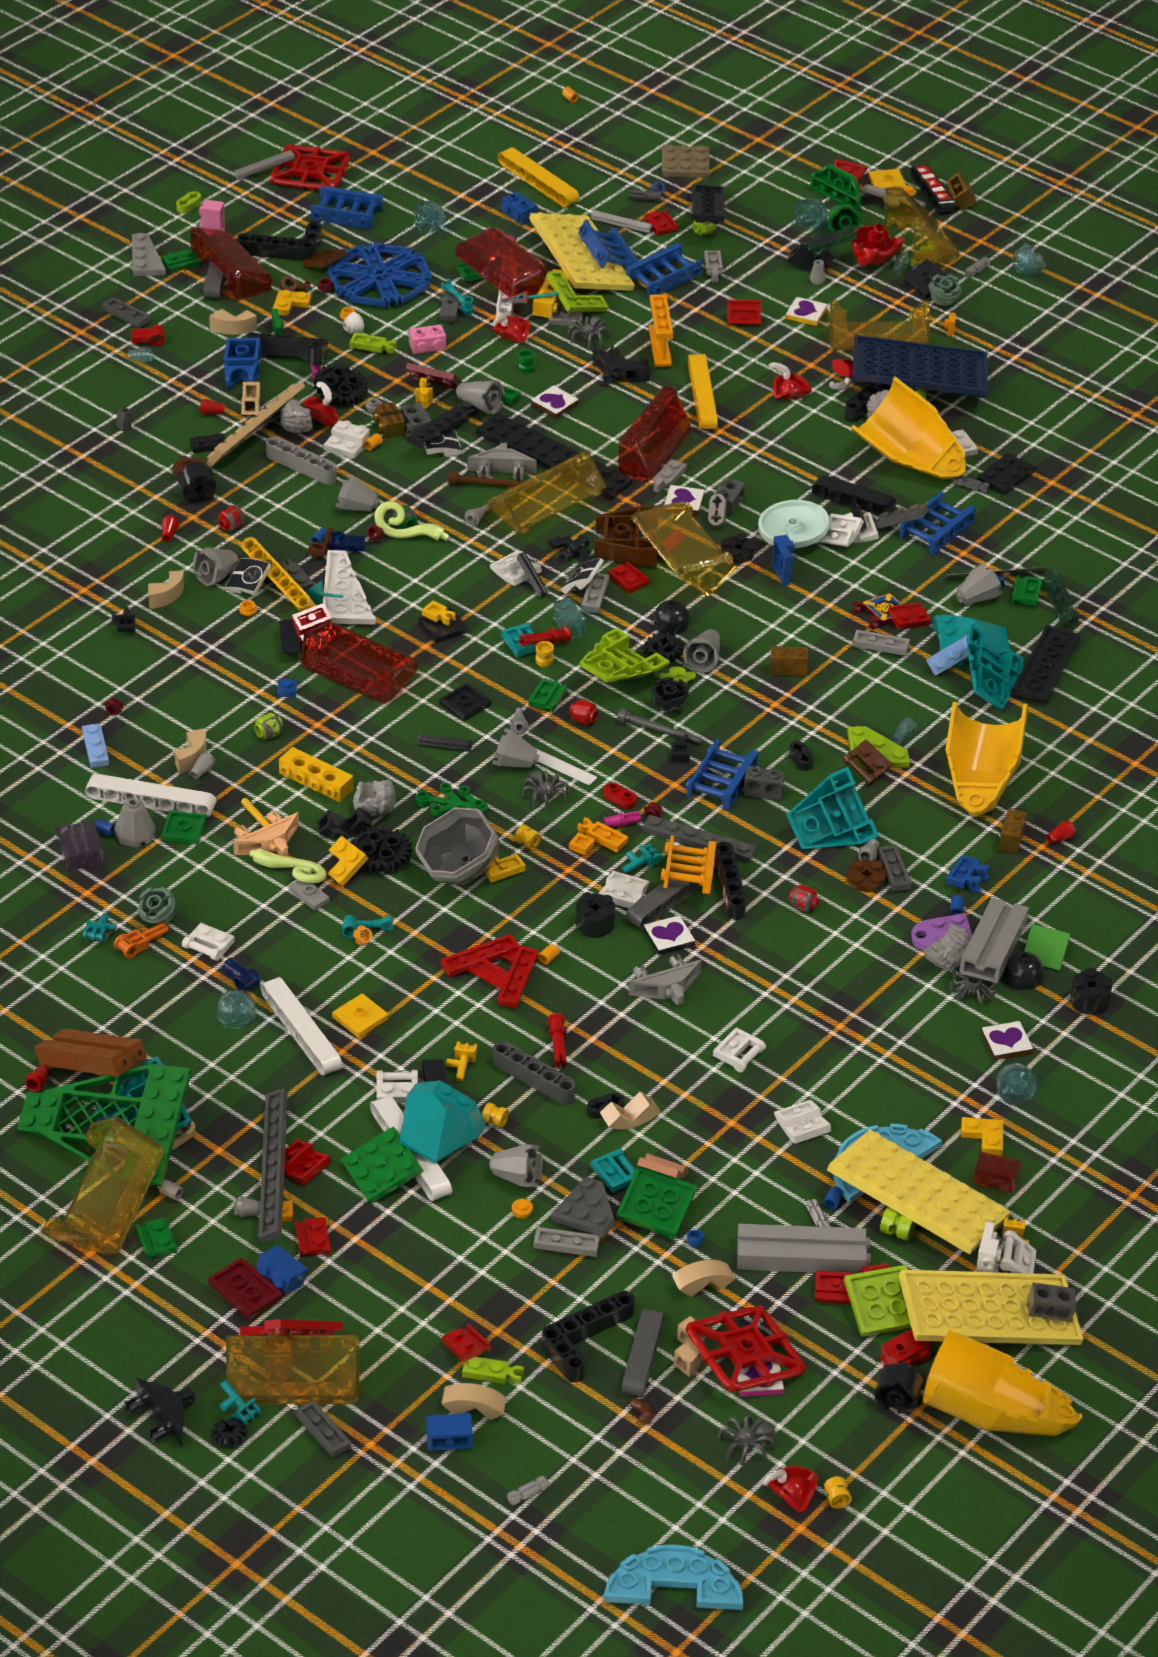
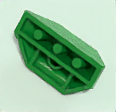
(837, 185)

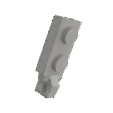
(713, 264)
(668, 475)

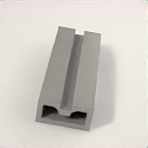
(994, 940)
(801, 1248)

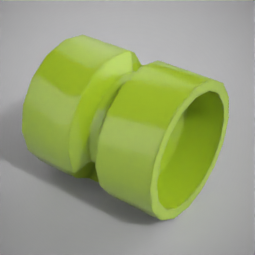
(896, 1223)

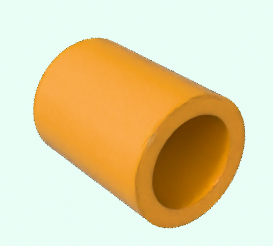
(570, 94)
(373, 442)
(548, 954)

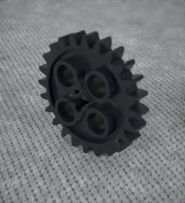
(348, 392)
(392, 854)

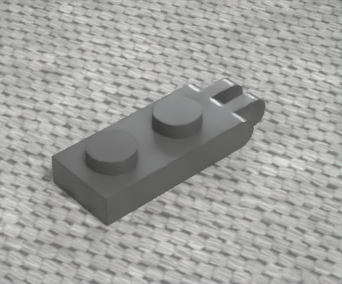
(297, 574)

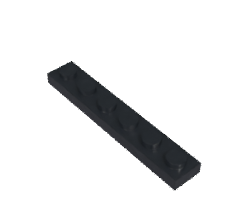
(442, 424)

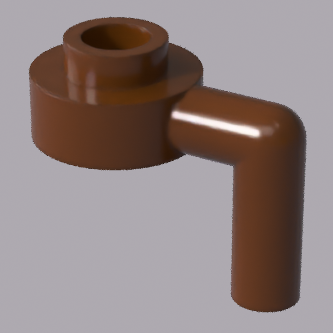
(291, 282)
(317, 549)

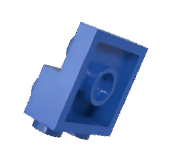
(783, 558)

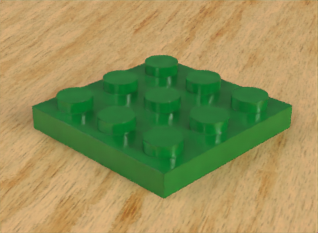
(381, 1165)
(656, 1202)

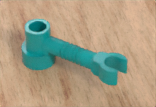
(466, 302)
(351, 924)

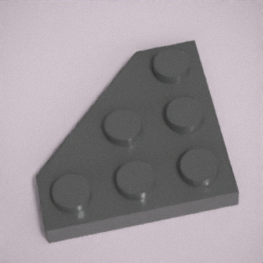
(586, 1209)

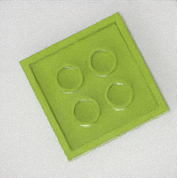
(878, 1300)

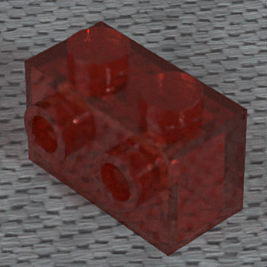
(997, 1172)

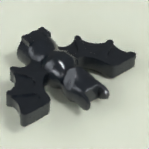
(575, 547)

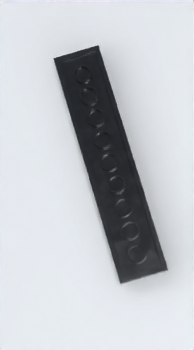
(545, 450)

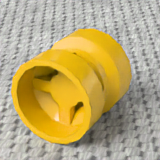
(544, 653)
(527, 836)
(495, 1115)
(838, 1496)

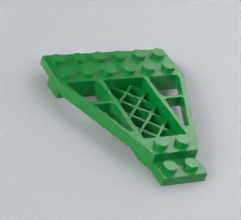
(156, 1117)

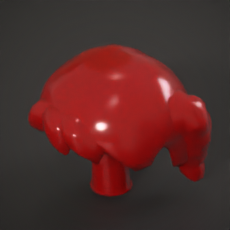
(874, 245)

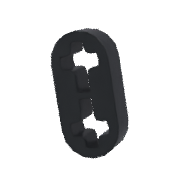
(804, 760)
(596, 1105)

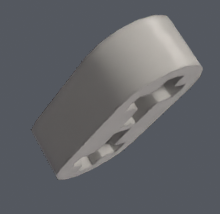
(721, 510)

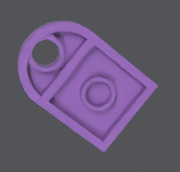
(936, 928)

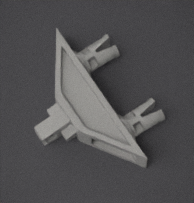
(503, 461)
(666, 983)

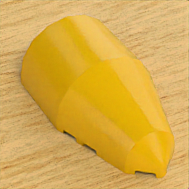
(913, 434)
(983, 759)
(993, 1391)

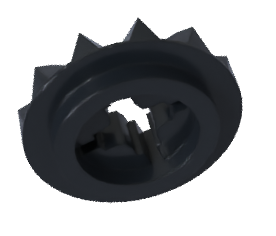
(224, 1438)

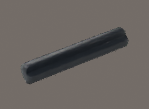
(532, 574)
(444, 742)

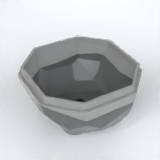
(458, 846)

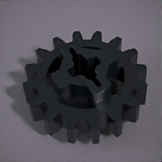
(664, 645)

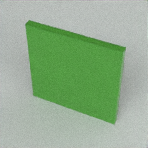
(1047, 945)

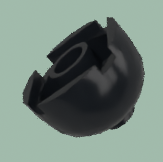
(671, 617)
(670, 694)
(1024, 970)

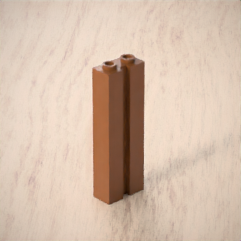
(91, 1052)

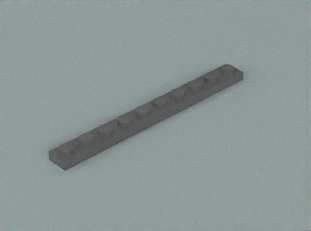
(273, 1166)

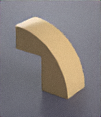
(228, 324)
(251, 398)
(165, 593)
(196, 744)
(635, 1113)
(699, 1274)
(687, 1356)
(467, 1396)

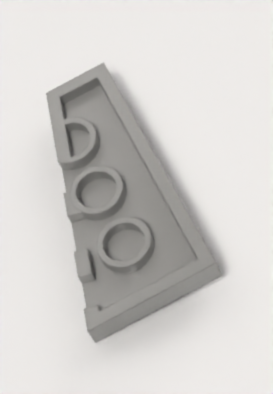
(145, 257)

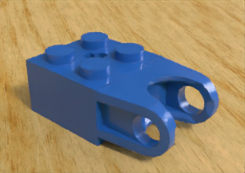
(242, 360)

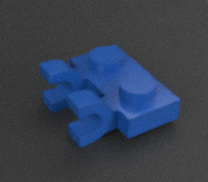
(963, 874)

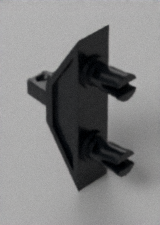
(619, 368)
(165, 1404)

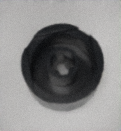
(197, 482)
(595, 914)
(1091, 992)
(898, 1387)

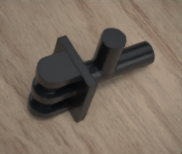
(125, 621)

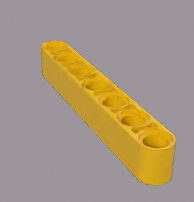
(538, 177)
(702, 391)
(278, 575)

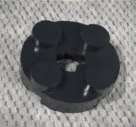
(735, 543)

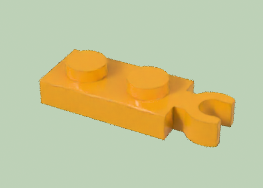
(603, 834)

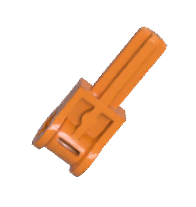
(136, 942)

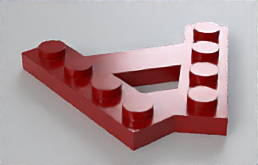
(479, 962)
(294, 1327)

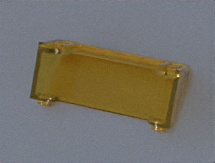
(929, 237)
(842, 331)
(548, 493)
(685, 545)
(110, 1188)

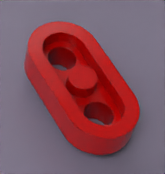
(619, 795)

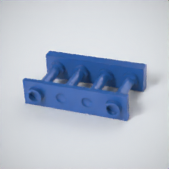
(347, 198)
(612, 240)
(660, 260)
(943, 534)
(734, 784)

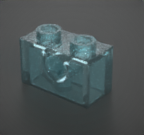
(567, 614)

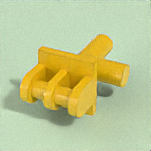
(423, 394)
(463, 1054)
(1015, 1226)

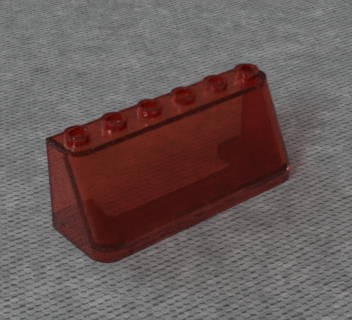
(503, 262)
(241, 269)
(653, 436)
(356, 661)

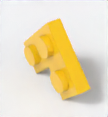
(287, 299)
(349, 860)
(505, 867)
(986, 1129)

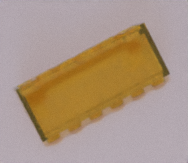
(294, 1368)

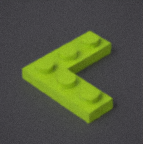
(575, 302)

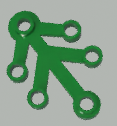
(423, 800)

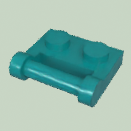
(511, 637)
(611, 1172)

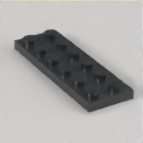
(707, 203)
(1046, 664)

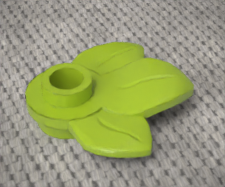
(678, 673)

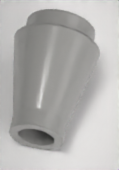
(817, 274)
(202, 765)
(869, 850)
(246, 1207)

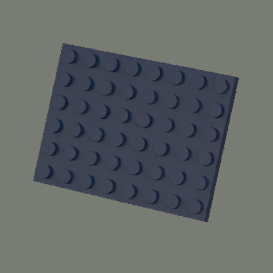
(920, 365)

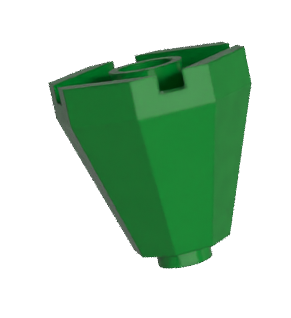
(842, 216)

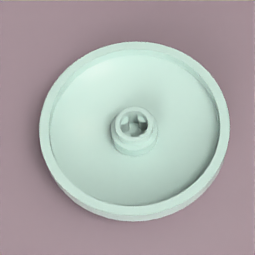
(799, 519)

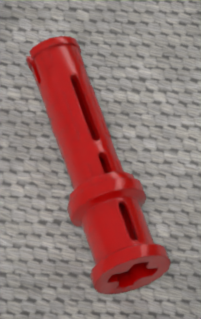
(552, 635)
(557, 1034)

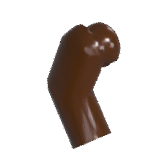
(644, 1408)

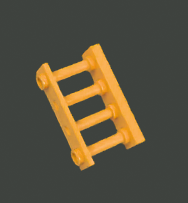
(660, 331)
(705, 870)

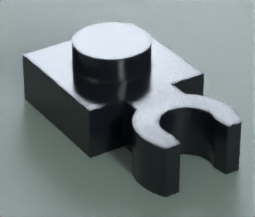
(680, 748)

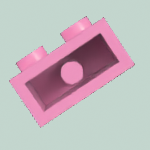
(212, 215)
(427, 339)

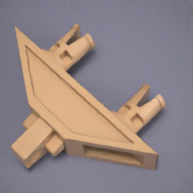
(270, 838)

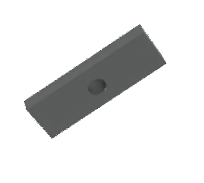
(449, 307)

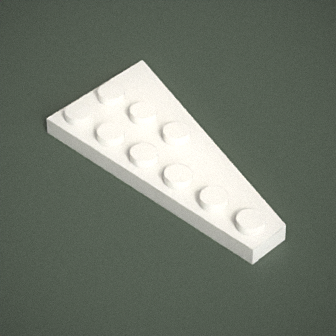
(343, 581)

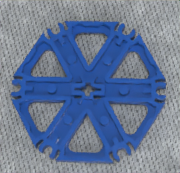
(380, 274)

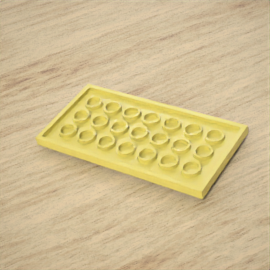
(574, 257)
(918, 1190)
(982, 1307)

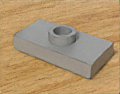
(309, 894)

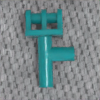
(648, 855)
(98, 929)
(234, 1398)

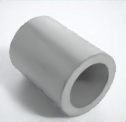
(171, 1190)

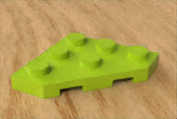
(893, 752)

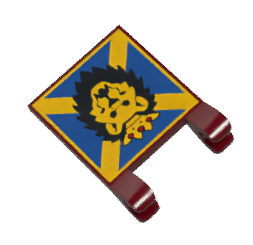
(878, 608)

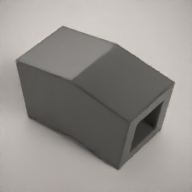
(124, 419)

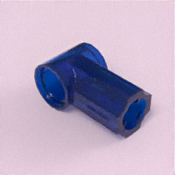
(341, 542)
(243, 978)

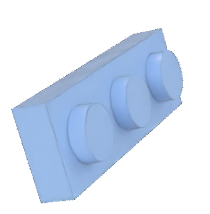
(948, 656)
(95, 745)

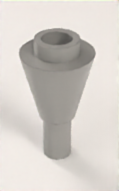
(474, 516)
(519, 723)

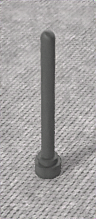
(625, 716)

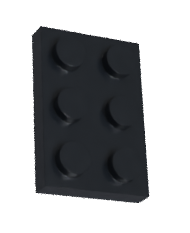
(1006, 473)

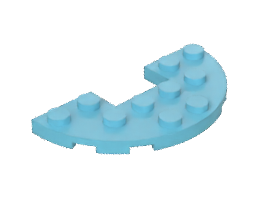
(917, 1142)
(674, 1567)

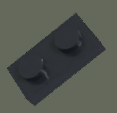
(206, 443)

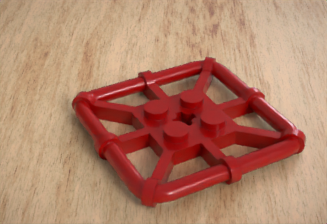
(310, 166)
(748, 1336)

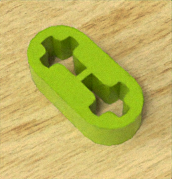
(188, 202)

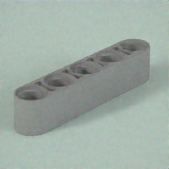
(301, 460)

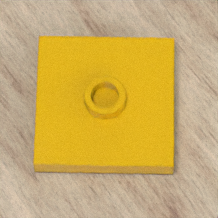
(886, 178)
(360, 1015)

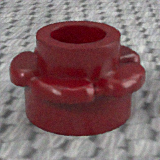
(325, 285)
(372, 530)
(113, 710)
(653, 809)

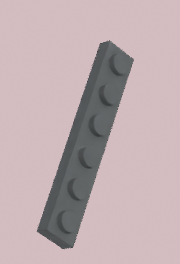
(695, 837)

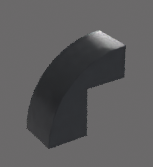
(804, 259)
(288, 637)
(335, 826)

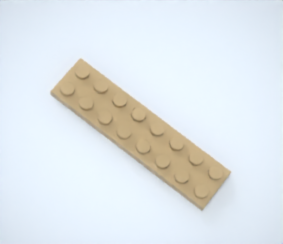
(253, 424)

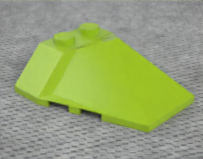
(615, 662)

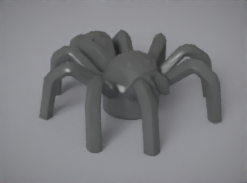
(589, 330)
(544, 790)
(972, 986)
(748, 1438)

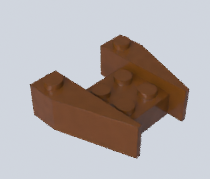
(623, 539)

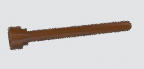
(455, 478)

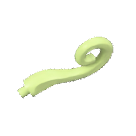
(431, 530)
(302, 868)

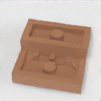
(663, 1166)

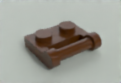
(871, 758)

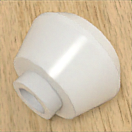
(353, 323)

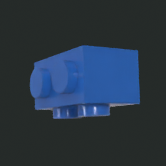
(518, 207)
(281, 1269)
(449, 1431)

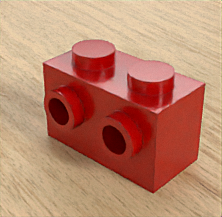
(906, 1349)

